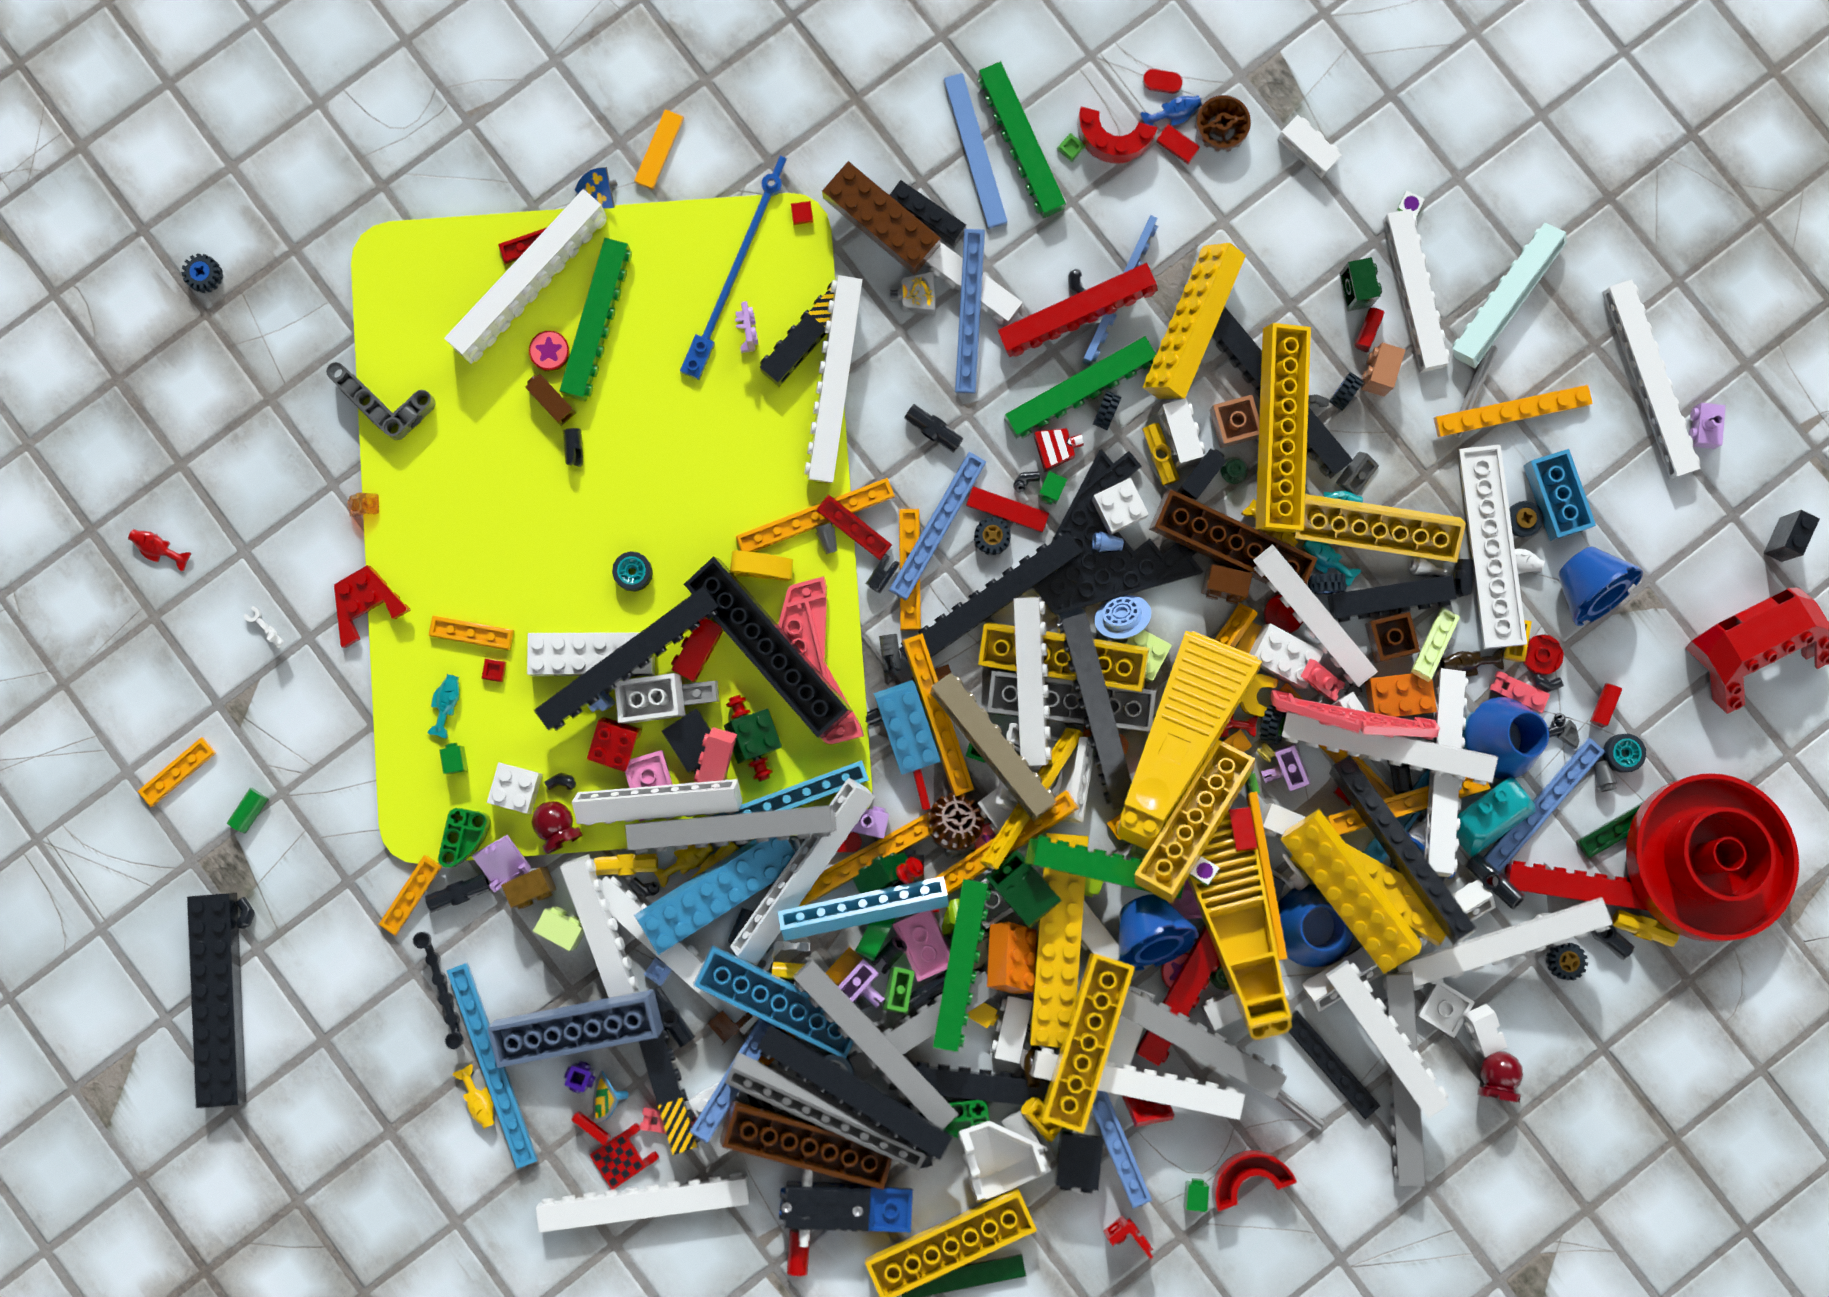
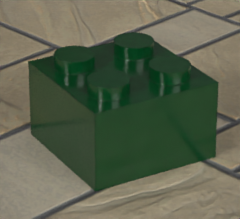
(1360, 284)

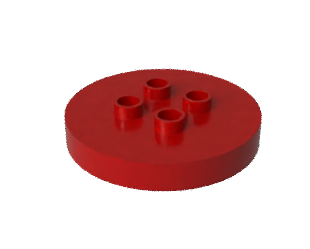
(1712, 858)

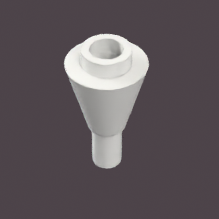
(1421, 566)

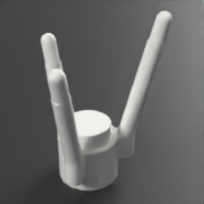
(1297, 877)

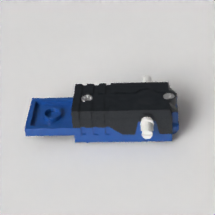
(843, 1207)

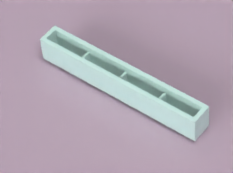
(1509, 295)

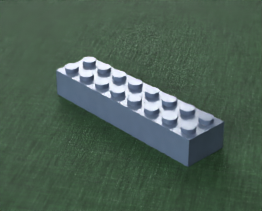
(575, 1028)

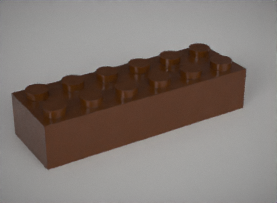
(881, 218)

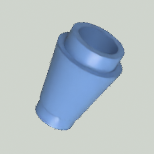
(1106, 542)

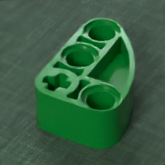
(469, 836)
(874, 938)
(969, 1117)

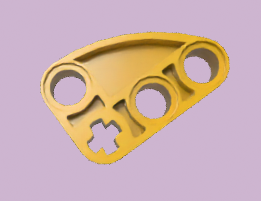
(761, 565)

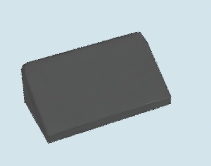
(1357, 473)

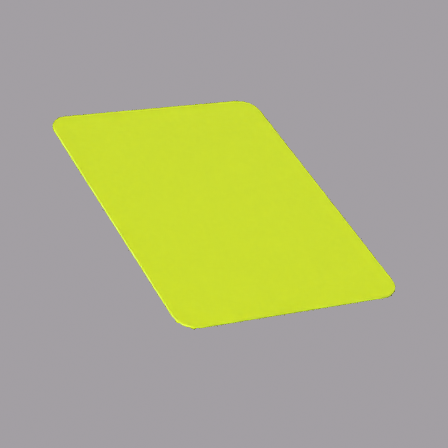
(508, 536)

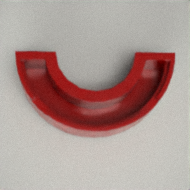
(1111, 147)
(1241, 1167)

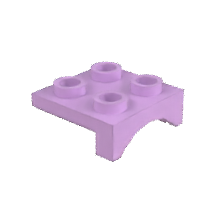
(747, 317)
(501, 862)

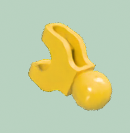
(1249, 701)

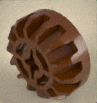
(1228, 112)
(949, 831)

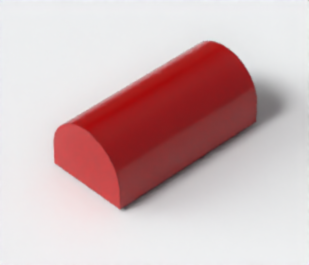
(1369, 329)
(1606, 705)
(797, 1256)

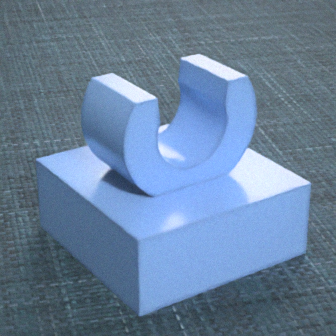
(604, 703)
(658, 971)

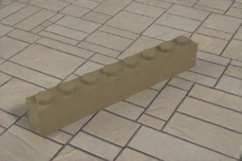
(992, 746)

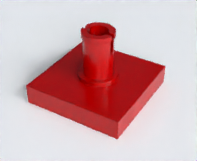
(1147, 1112)

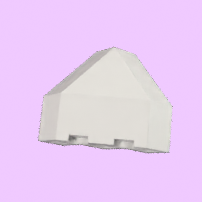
(1000, 1159)

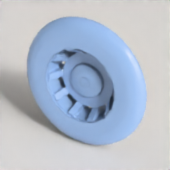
(1123, 617)

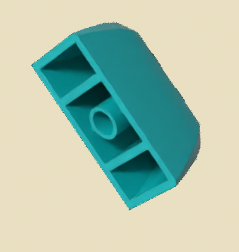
(1493, 816)

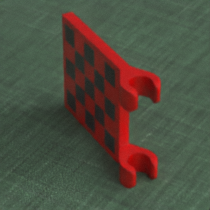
(619, 1158)

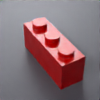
(697, 650)

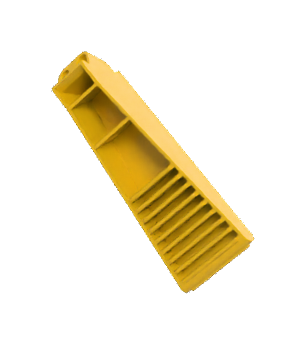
(1192, 715)
(1243, 934)

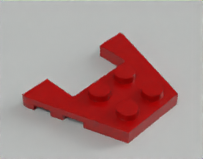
(360, 594)

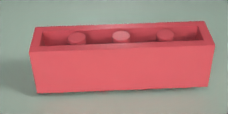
(716, 757)

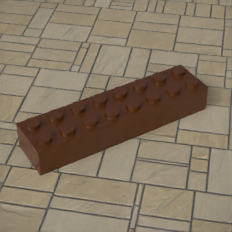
(1222, 536)
(801, 1145)

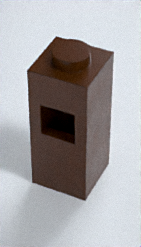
(550, 399)

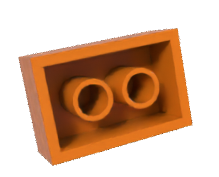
(1400, 695)
(1011, 958)

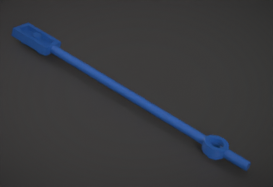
(701, 345)

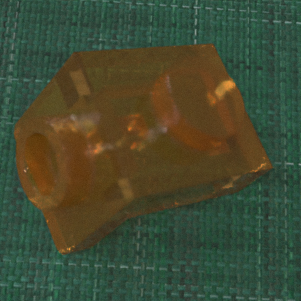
(363, 504)

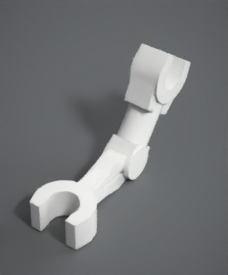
(269, 630)
(783, 945)

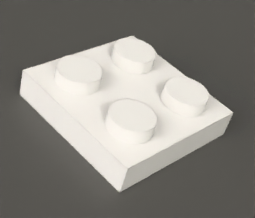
(1445, 1008)

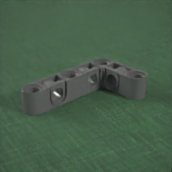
(406, 416)

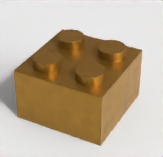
(528, 887)

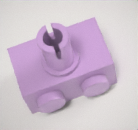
(1707, 425)
(1289, 767)
(872, 822)
(860, 982)

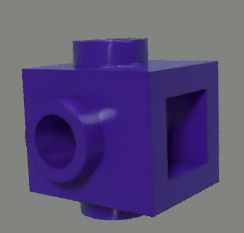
(573, 1081)

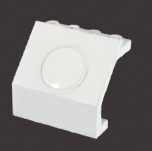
(1072, 777)

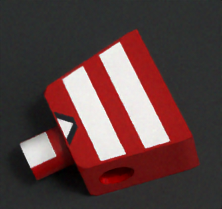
(1056, 447)

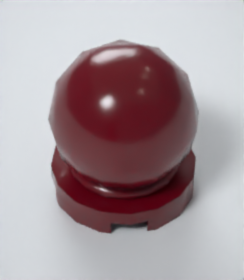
(553, 824)
(1501, 1076)

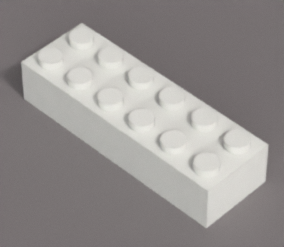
(575, 653)

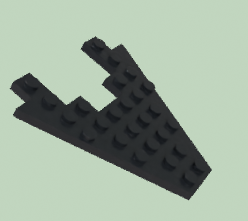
(1108, 574)

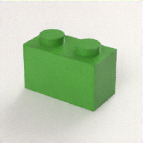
(898, 990)

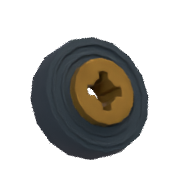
(1518, 520)

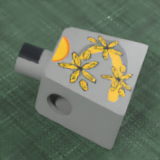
(916, 294)

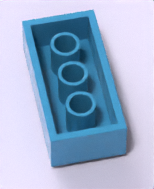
(1559, 494)
(907, 727)

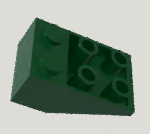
(1023, 889)

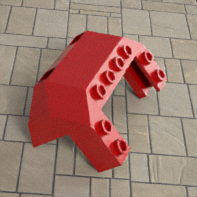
(1760, 638)

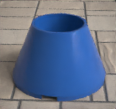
(1596, 583)
(1489, 734)
(1292, 912)
(1153, 932)

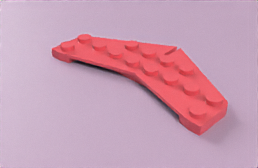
(805, 624)
(1355, 719)

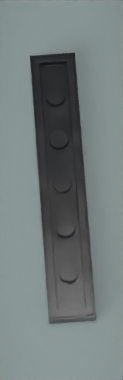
(1332, 1066)

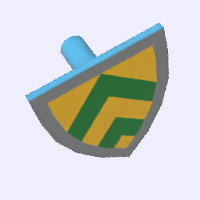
(605, 1098)

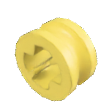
(1266, 752)

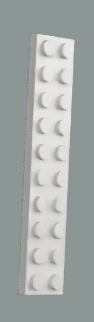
(1492, 547)

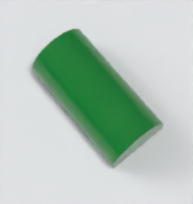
(247, 810)

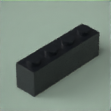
(929, 213)

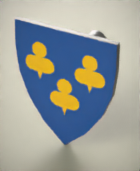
(598, 185)

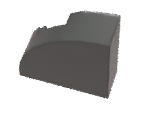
(1317, 399)
(1570, 735)

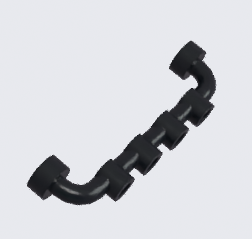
(455, 1038)

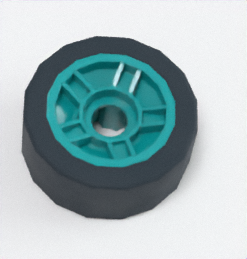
(634, 561)
(1634, 750)

